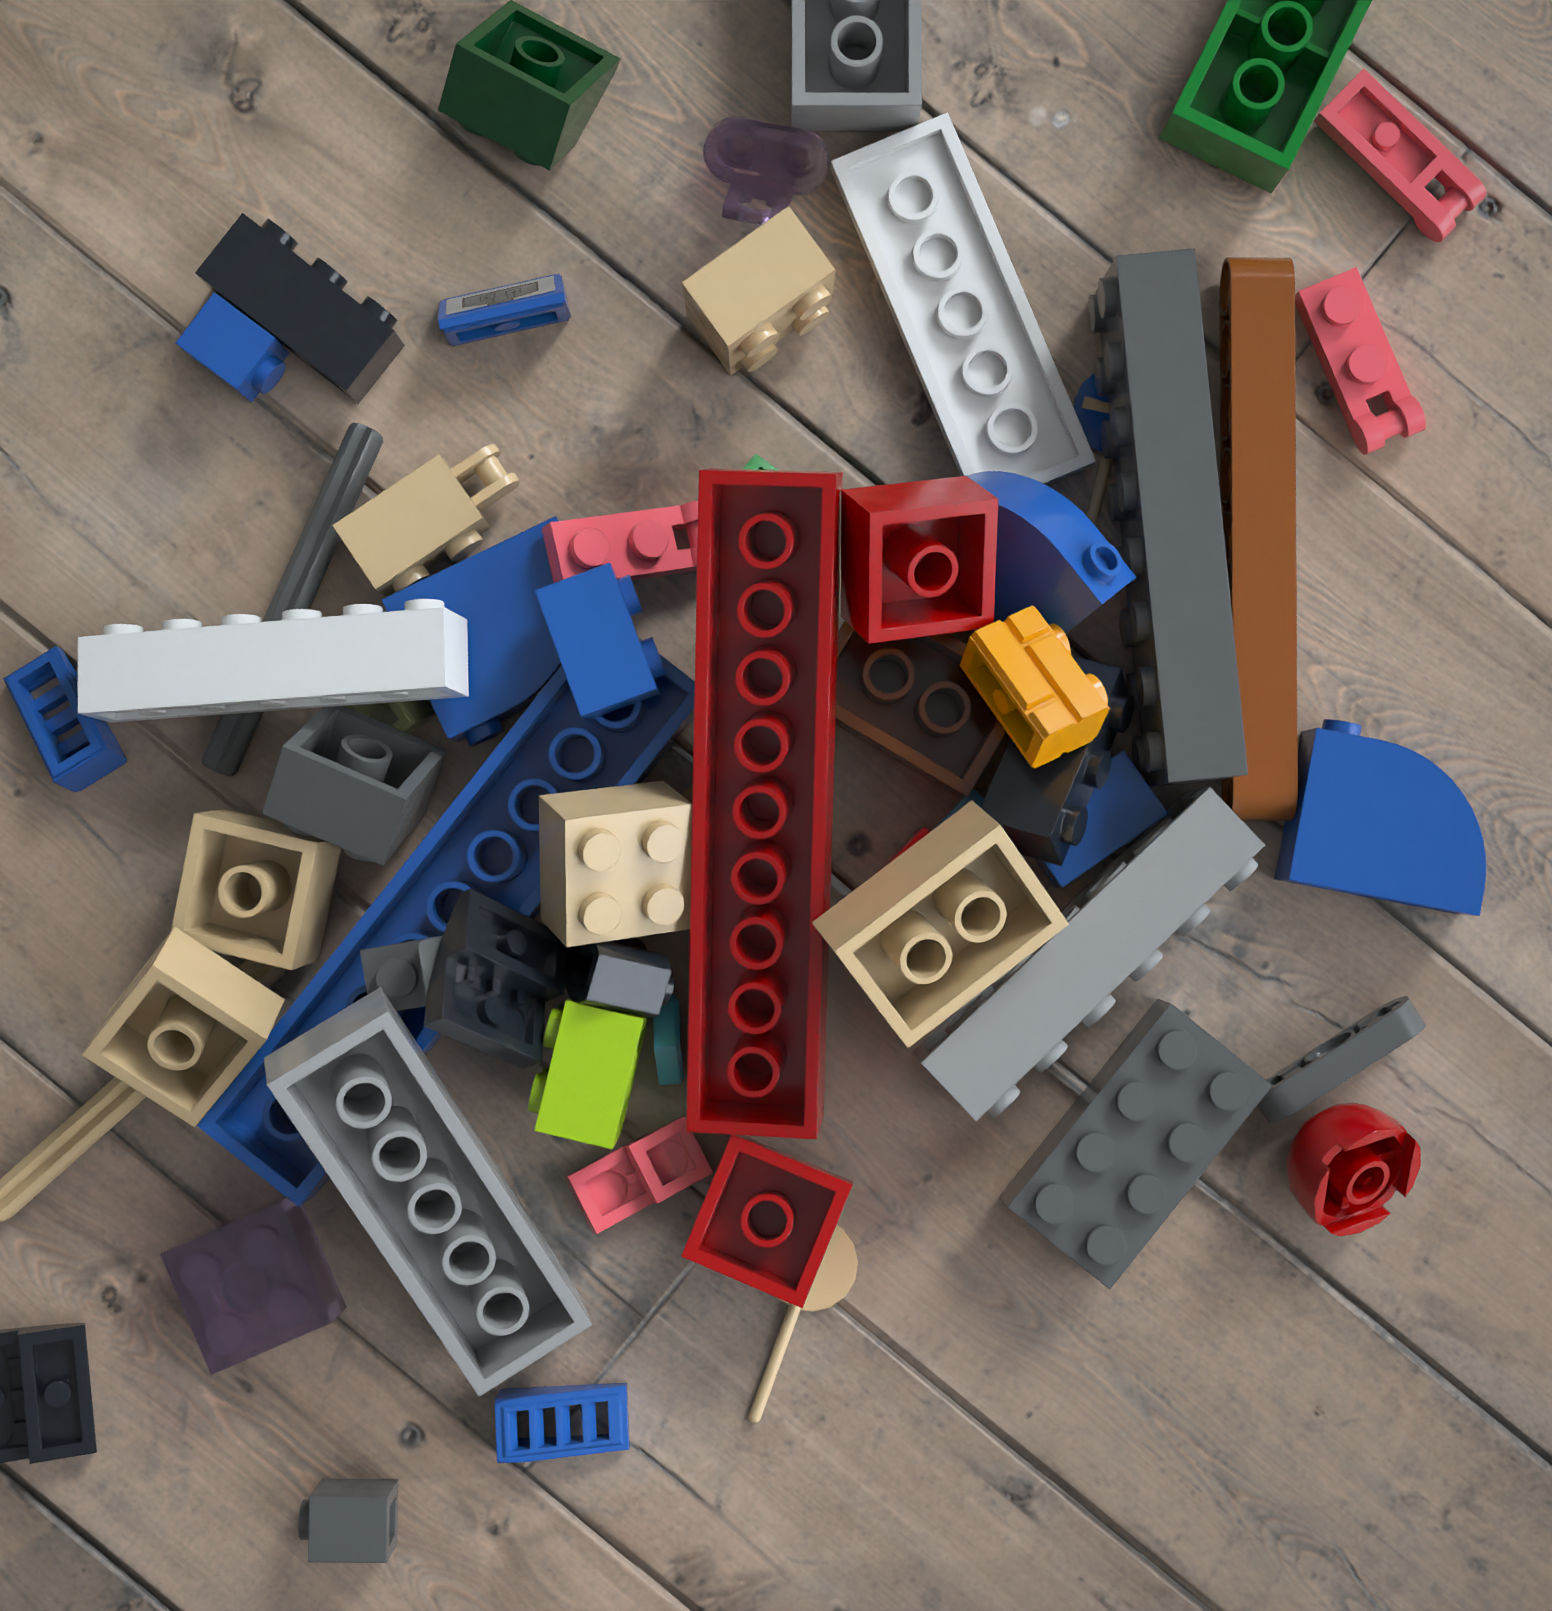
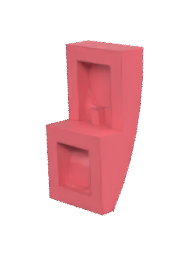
(638, 1175)

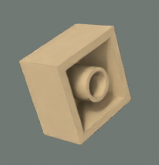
(760, 292)
(615, 862)
(255, 889)
(184, 1027)

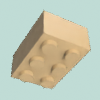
(941, 922)

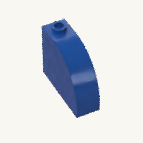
(1048, 553)
(507, 633)
(1381, 825)

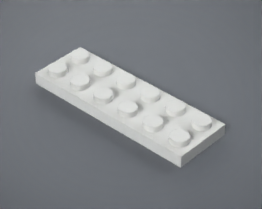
(960, 305)

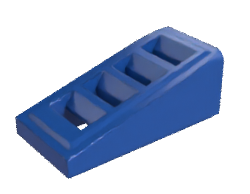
(81, 757)
(538, 1447)

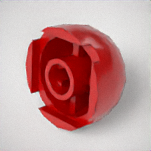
(1350, 1165)

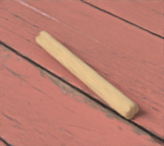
(86, 1127)

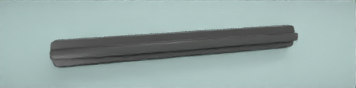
(303, 574)

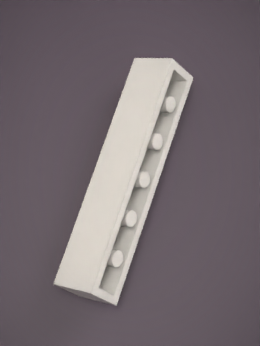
(274, 664)

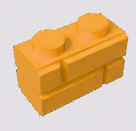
(1035, 685)

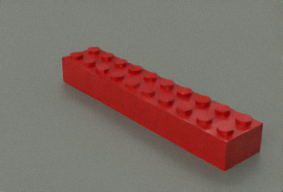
(762, 799)

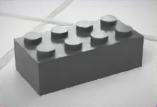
(1135, 1142)

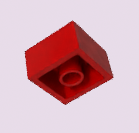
(918, 558)
(767, 1219)

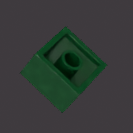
(526, 84)

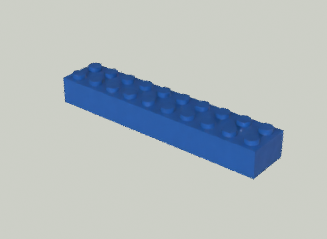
(479, 843)

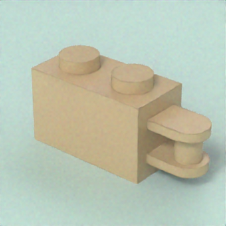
(424, 519)

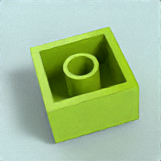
(589, 1073)

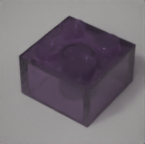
(253, 1283)

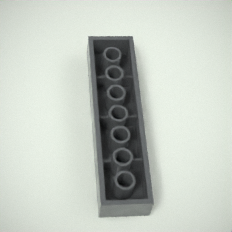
(1168, 519)

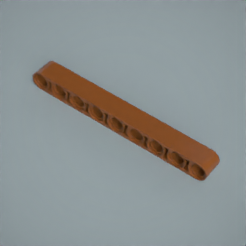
(1261, 524)

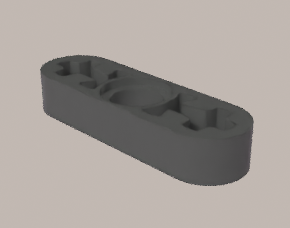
(1340, 1058)

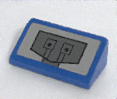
(503, 310)

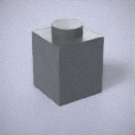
(350, 1520)

